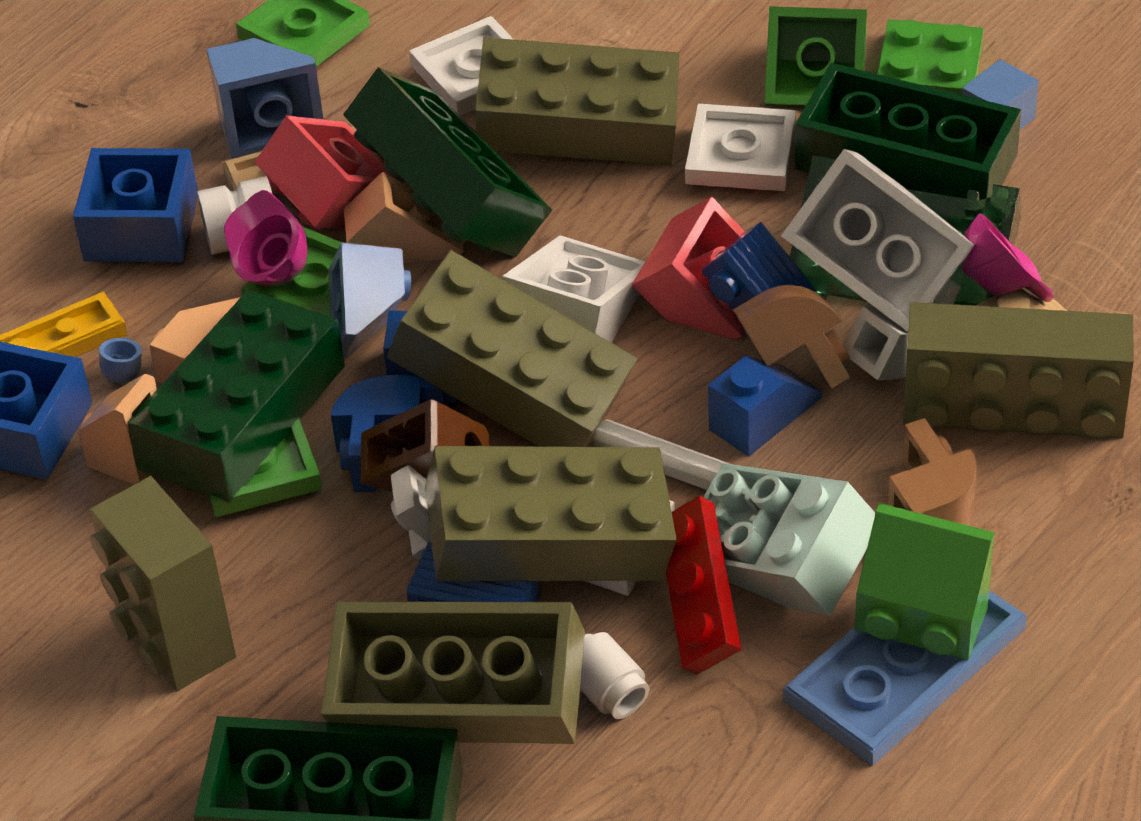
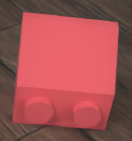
(318, 168)
(673, 271)

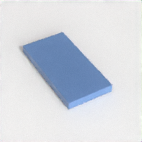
(880, 690)

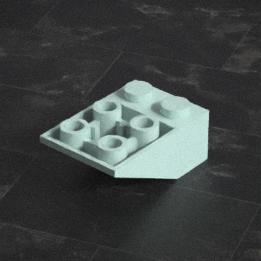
(790, 534)

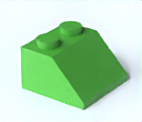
(804, 45)
(924, 581)

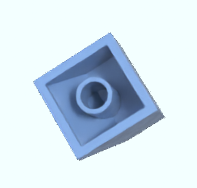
(257, 88)

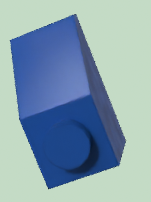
(756, 402)

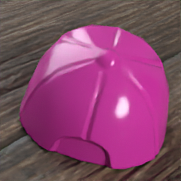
(265, 241)
(999, 264)

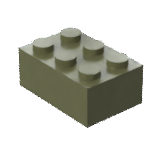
(162, 583)

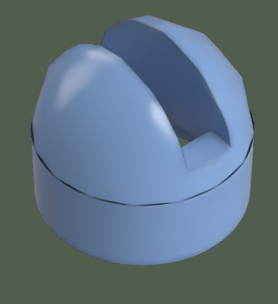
(120, 359)

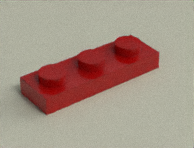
(700, 589)

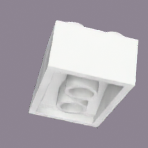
(877, 237)
(580, 283)

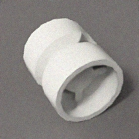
(218, 204)

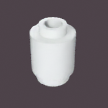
(611, 677)

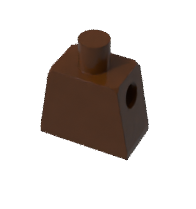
(411, 441)

